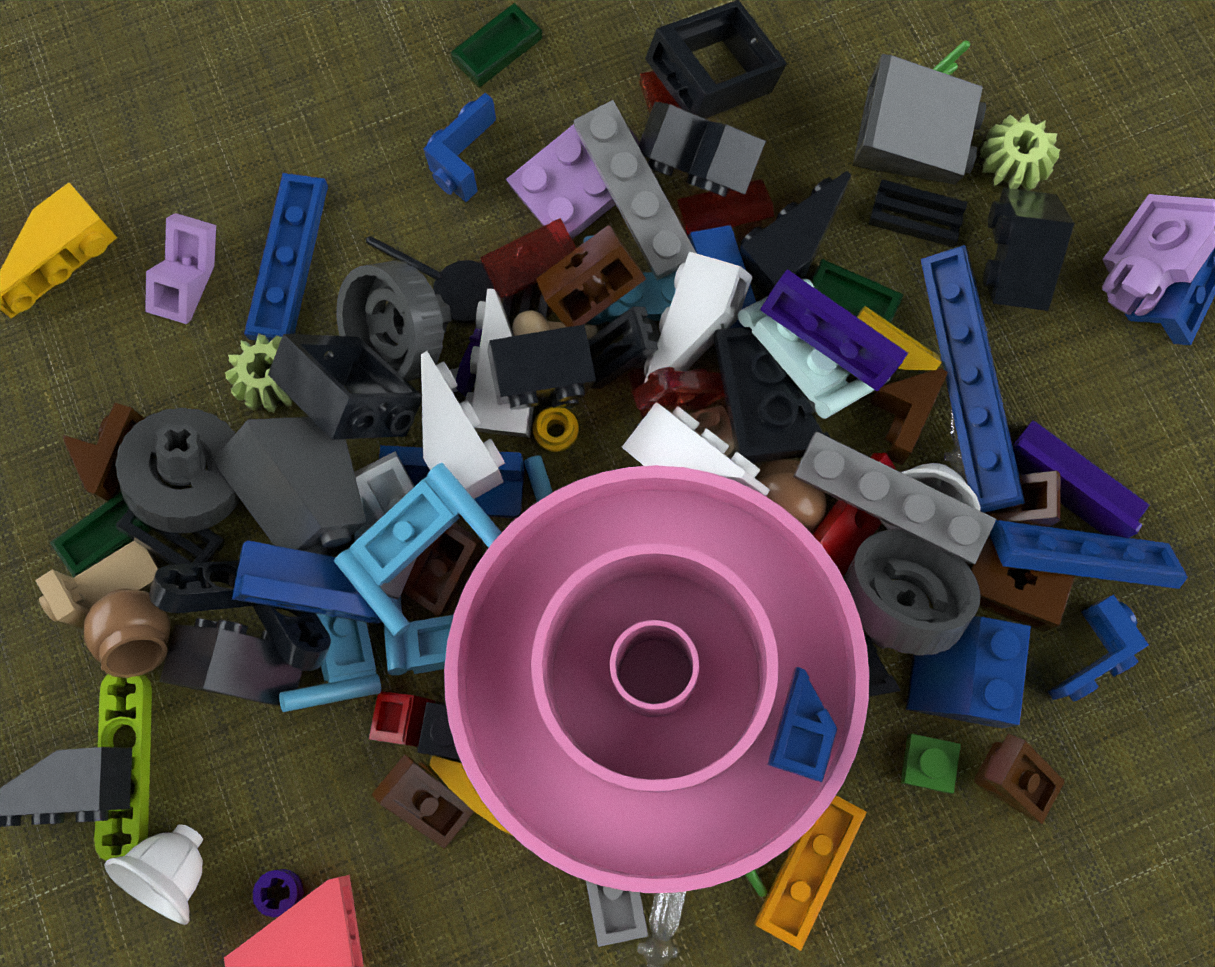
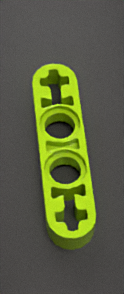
(140, 771)

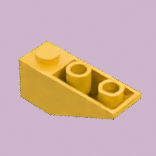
(51, 245)

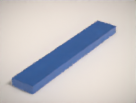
(972, 380)

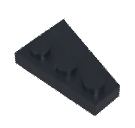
(762, 403)

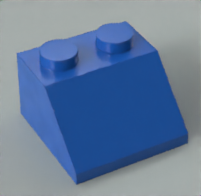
(976, 678)

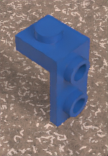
(447, 143)
(1118, 632)

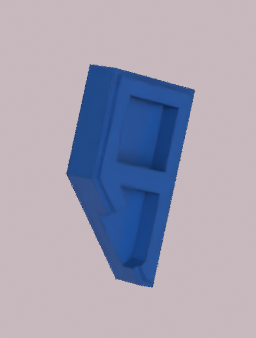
(804, 731)

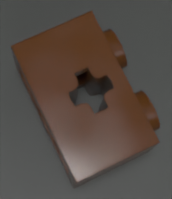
(590, 278)
(1035, 604)

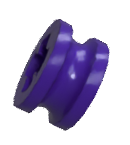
(270, 879)

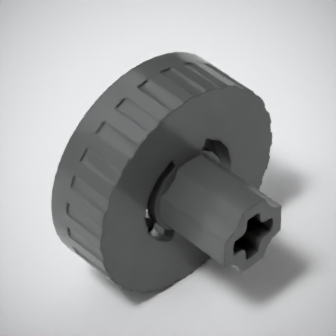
(411, 318)
(183, 445)
(898, 610)

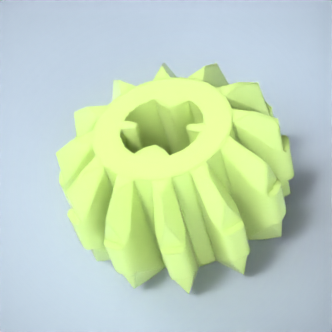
(1019, 153)
(249, 368)

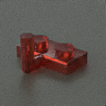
(675, 388)

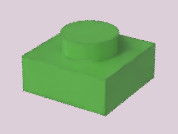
(930, 763)

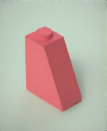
(311, 933)

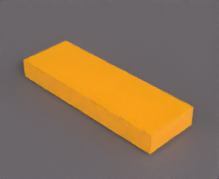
(809, 874)

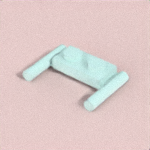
(811, 370)

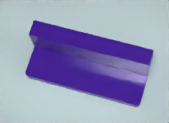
(833, 330)
(1083, 485)

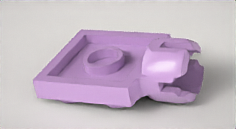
(563, 184)
(1158, 247)

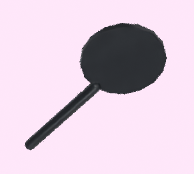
(459, 283)

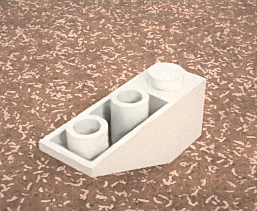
(704, 301)
(493, 417)
(451, 434)
(672, 441)

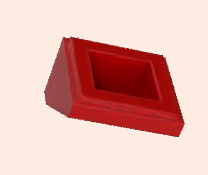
(398, 718)

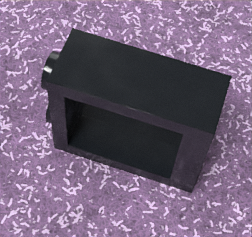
(686, 78)
(380, 398)

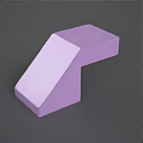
(180, 279)

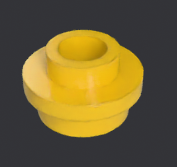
(555, 416)

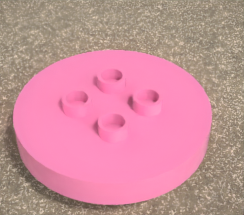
(633, 674)

